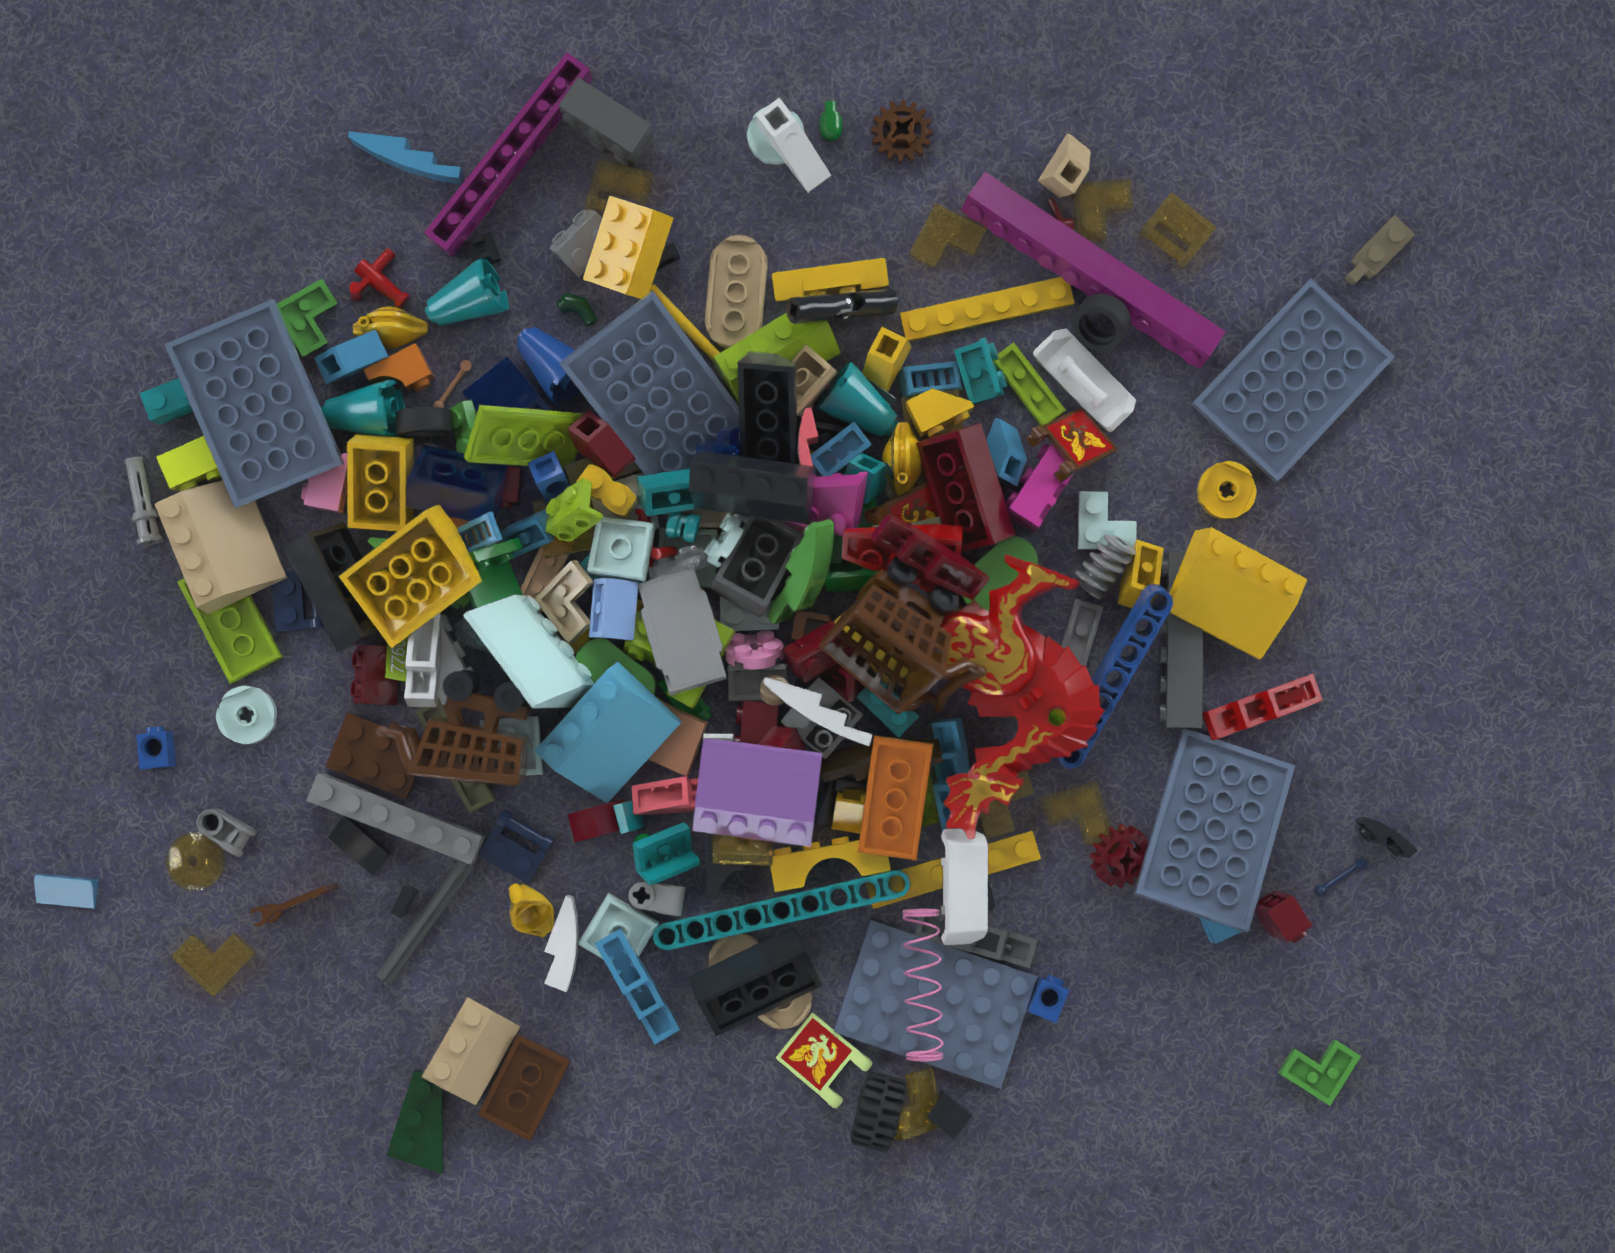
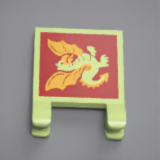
(818, 1057)

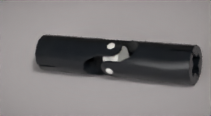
(825, 307)

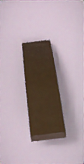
(857, 760)

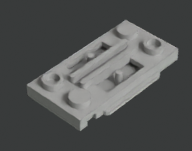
(682, 631)

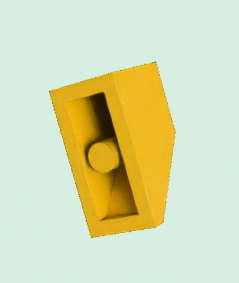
(1140, 572)

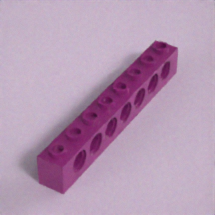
(505, 158)

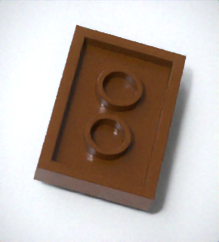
(369, 758)
(524, 1087)

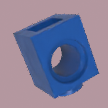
(549, 476)
(146, 758)
(1048, 1011)

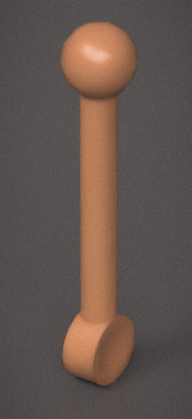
(465, 367)

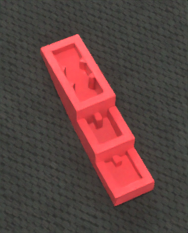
(665, 796)

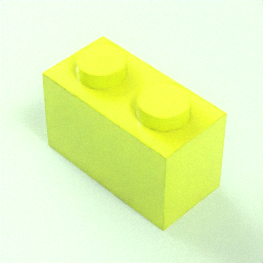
(188, 465)

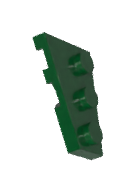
(419, 1128)

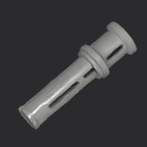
(147, 517)

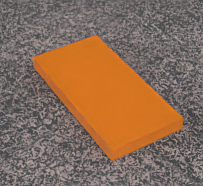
(895, 797)

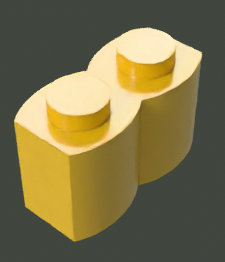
(614, 495)

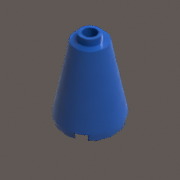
(543, 357)

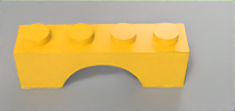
(791, 868)

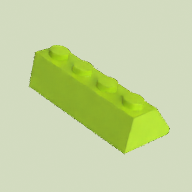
(778, 338)

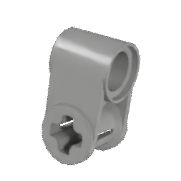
(231, 833)
(663, 898)

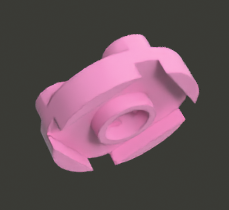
(754, 650)

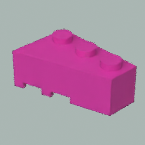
(1039, 490)
(838, 499)

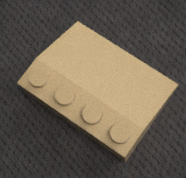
(218, 546)

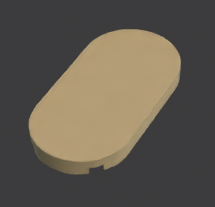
(735, 290)
(784, 1015)

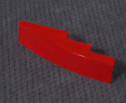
(1262, 707)

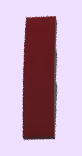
(930, 556)

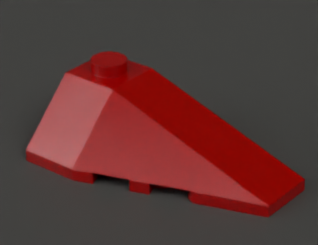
(861, 550)

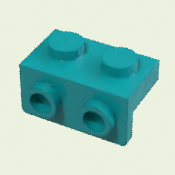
(980, 372)
(664, 854)

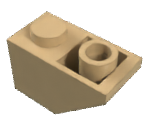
(1066, 167)

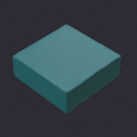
(626, 819)

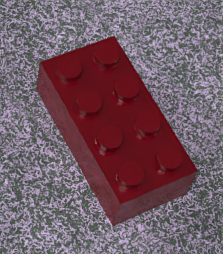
(966, 485)

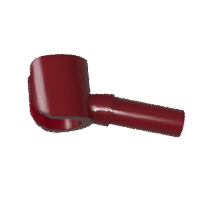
(1053, 206)

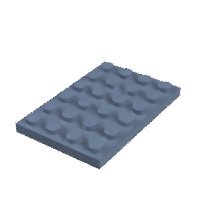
(1293, 380)
(652, 387)
(254, 403)
(1214, 830)
(978, 1001)

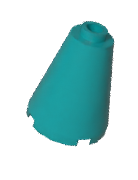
(468, 296)
(856, 400)
(366, 409)

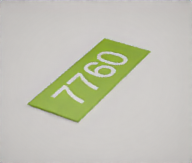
(396, 661)

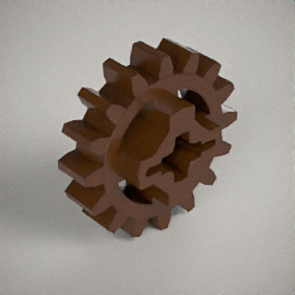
(910, 141)

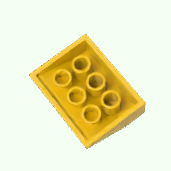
(412, 575)
(1234, 592)

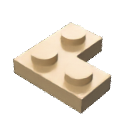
(560, 598)

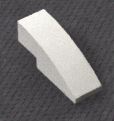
(423, 665)
(564, 946)

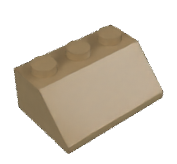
(471, 1051)

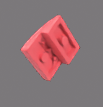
(806, 436)

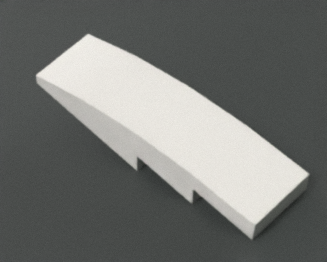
(808, 703)

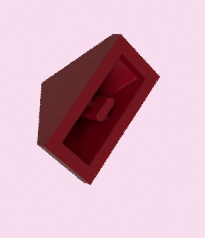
(843, 682)
(594, 821)

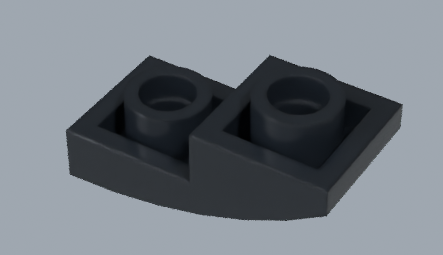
(1378, 832)

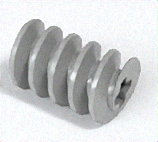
(1105, 565)

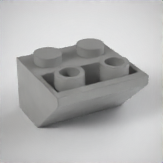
(814, 735)

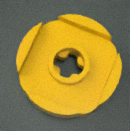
(1242, 485)

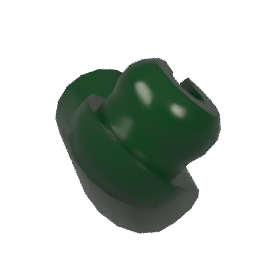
(578, 304)

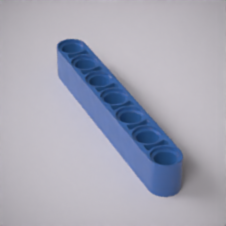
(1125, 665)

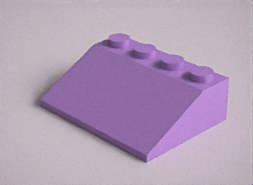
(757, 792)

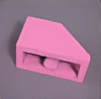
(327, 489)

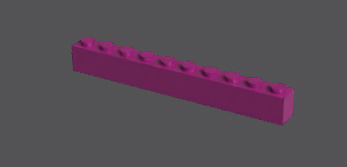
(1091, 269)

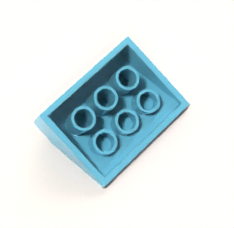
(608, 734)

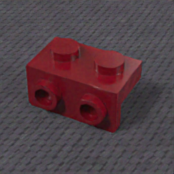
(370, 681)

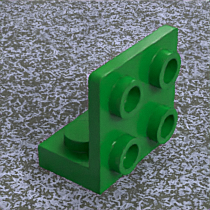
(496, 573)

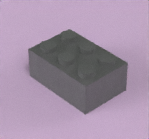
(606, 123)
(756, 564)

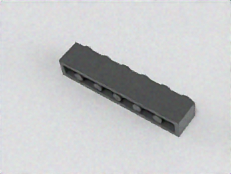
(1181, 662)

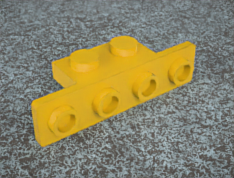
(830, 279)

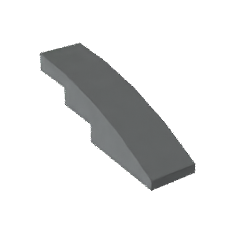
(996, 944)

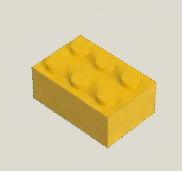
(628, 248)
(378, 482)

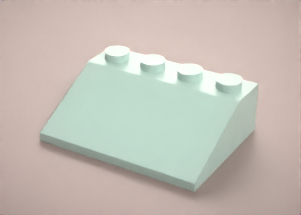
(531, 652)

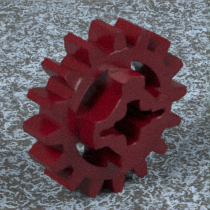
(1119, 854)

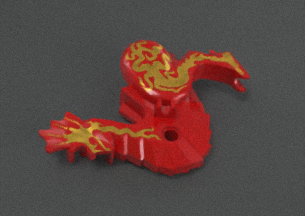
(1023, 680)

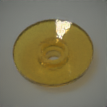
(209, 858)

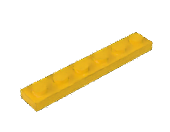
(986, 308)
(929, 875)

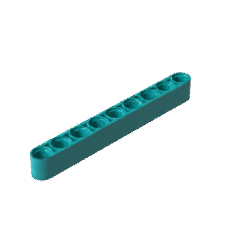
(767, 910)

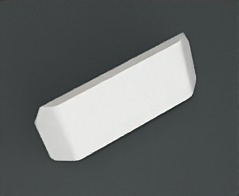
(1085, 379)
(964, 887)

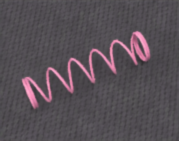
(932, 1054)

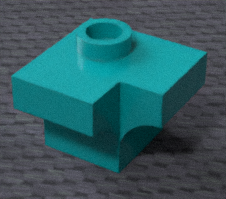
(875, 480)

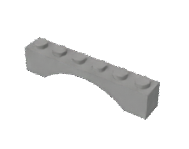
(395, 818)

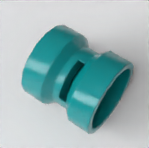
(676, 523)

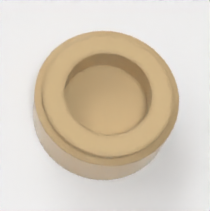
(769, 696)

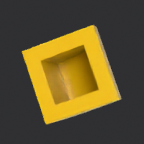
(849, 810)

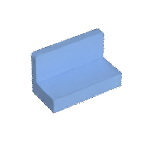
(613, 609)

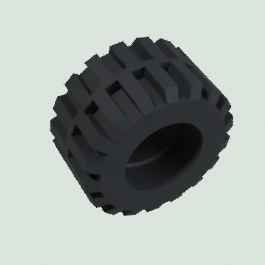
(878, 1111)

